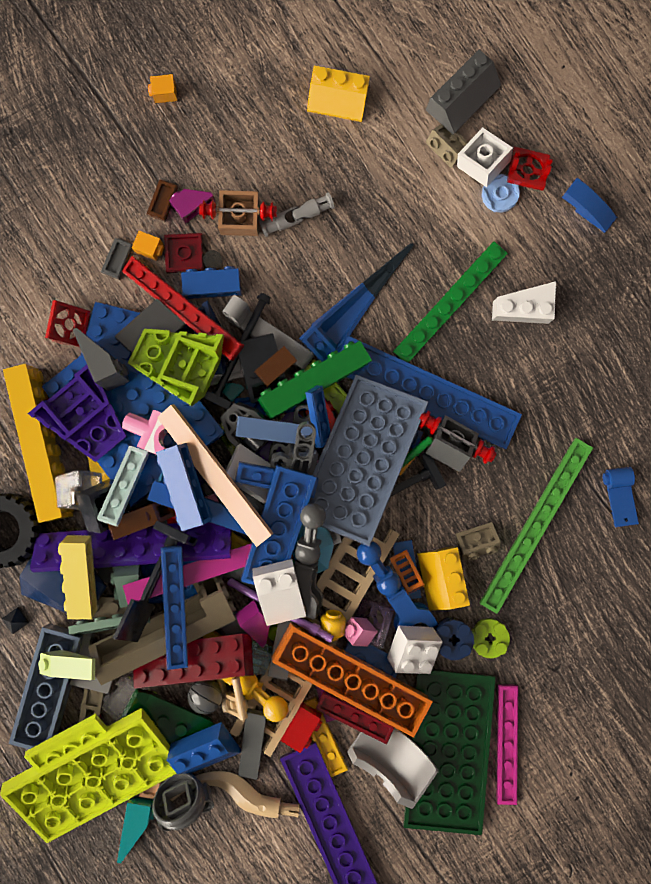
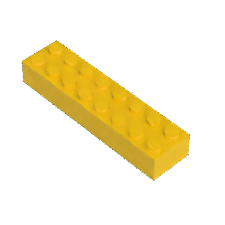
(36, 441)

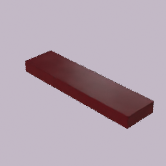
(354, 717)

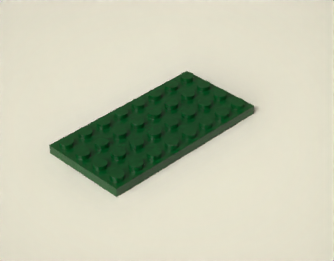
(458, 743)

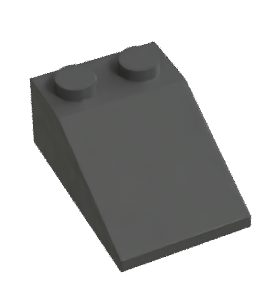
(104, 368)

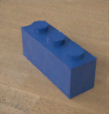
(211, 283)

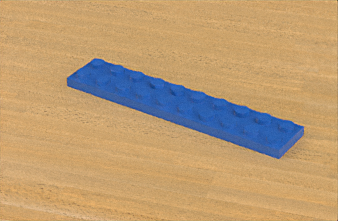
(486, 417)

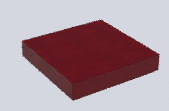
(183, 252)

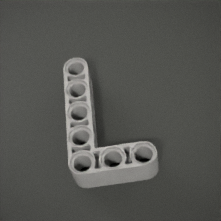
(239, 314)

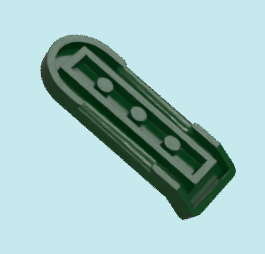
(171, 719)

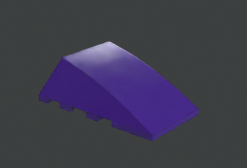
(82, 416)

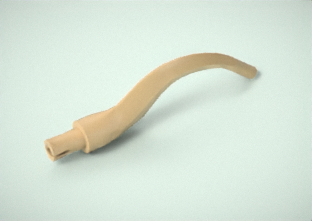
(246, 796)

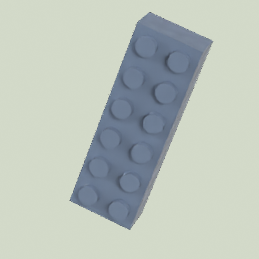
(44, 696)

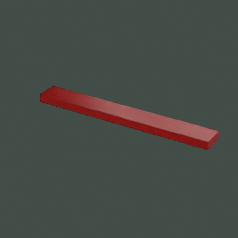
(180, 305)

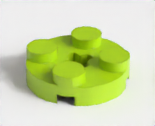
(497, 630)

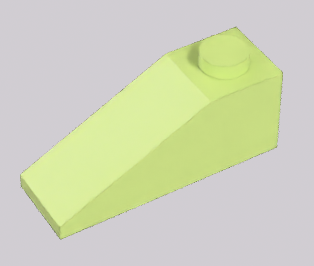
(67, 665)

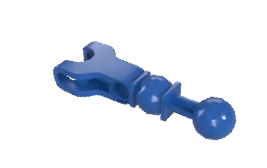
(389, 584)

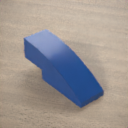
(589, 205)

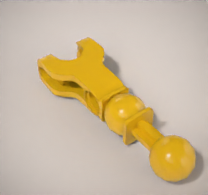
(274, 707)

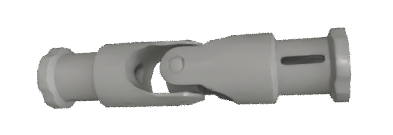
(308, 210)

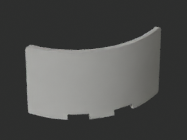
(400, 764)

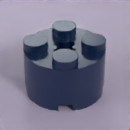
(461, 645)

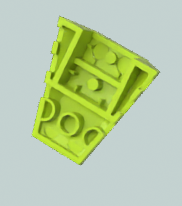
(178, 361)

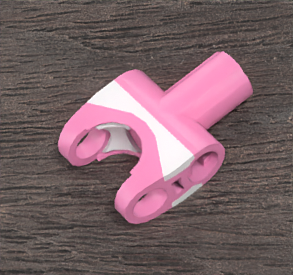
(151, 431)

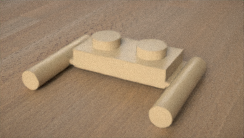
(234, 702)

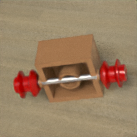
(238, 212)

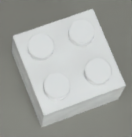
(484, 157)
(414, 649)

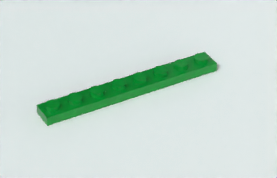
(450, 302)

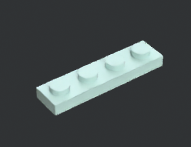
(123, 486)

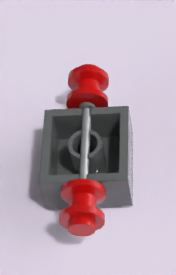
(454, 442)

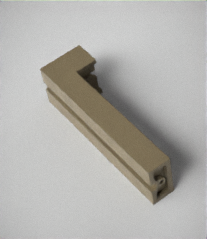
(203, 612)

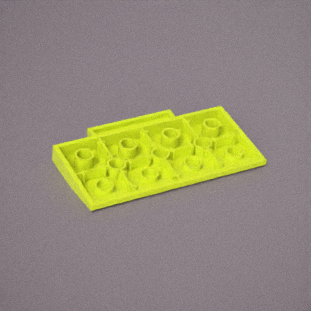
(87, 772)

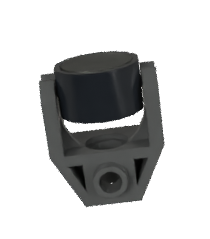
(230, 423)

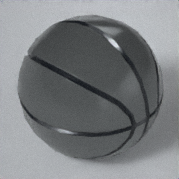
(205, 696)

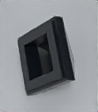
(15, 620)

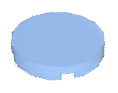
(500, 195)

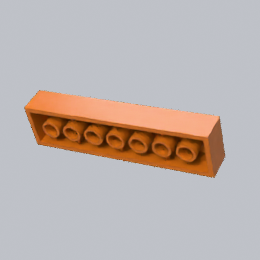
(351, 679)

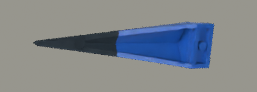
(334, 326)

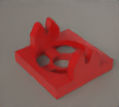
(515, 178)
(56, 308)

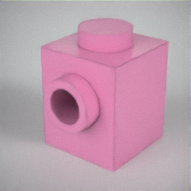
(359, 631)

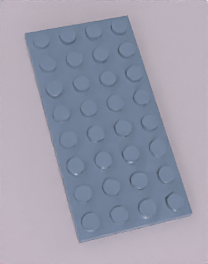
(365, 457)

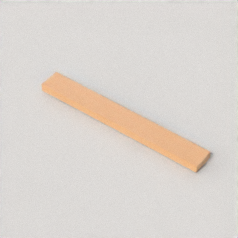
(216, 476)

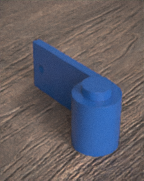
(621, 496)

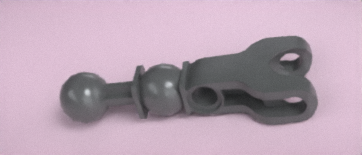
(307, 557)

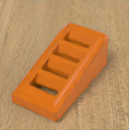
(415, 587)

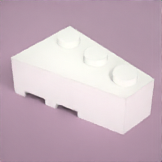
(527, 305)

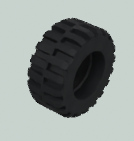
(29, 529)

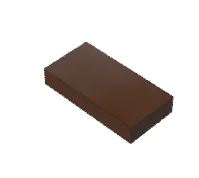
(160, 203)
(275, 366)

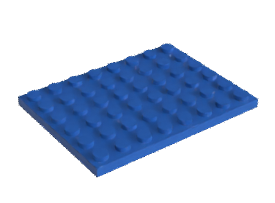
(140, 398)

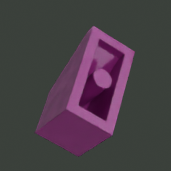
(187, 202)
(253, 622)

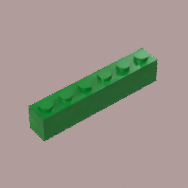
(324, 374)

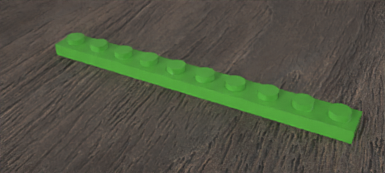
(536, 525)

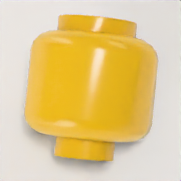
(333, 623)

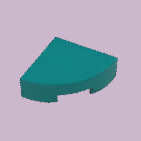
(232, 391)

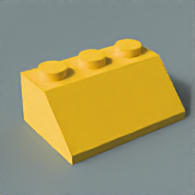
(338, 93)
(443, 579)

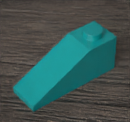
(136, 820)

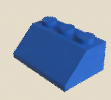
(202, 749)

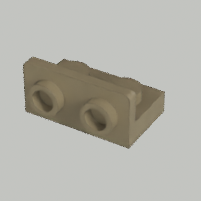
(446, 144)
(478, 541)

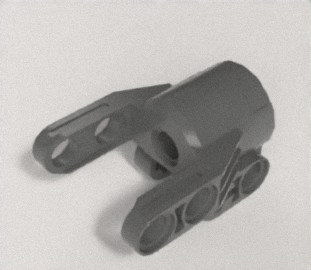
(302, 454)

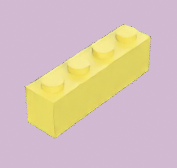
(78, 576)

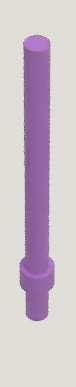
(314, 629)

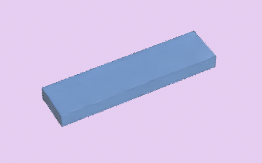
(268, 430)

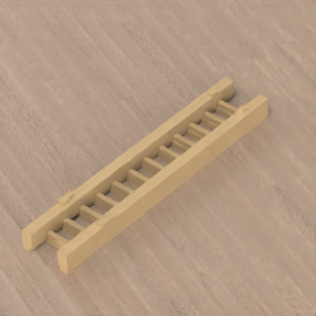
(354, 599)

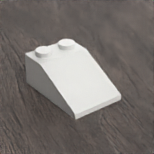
(278, 592)

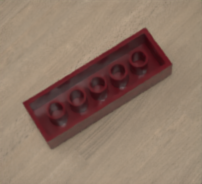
(207, 661)

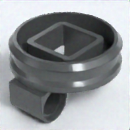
(199, 801)

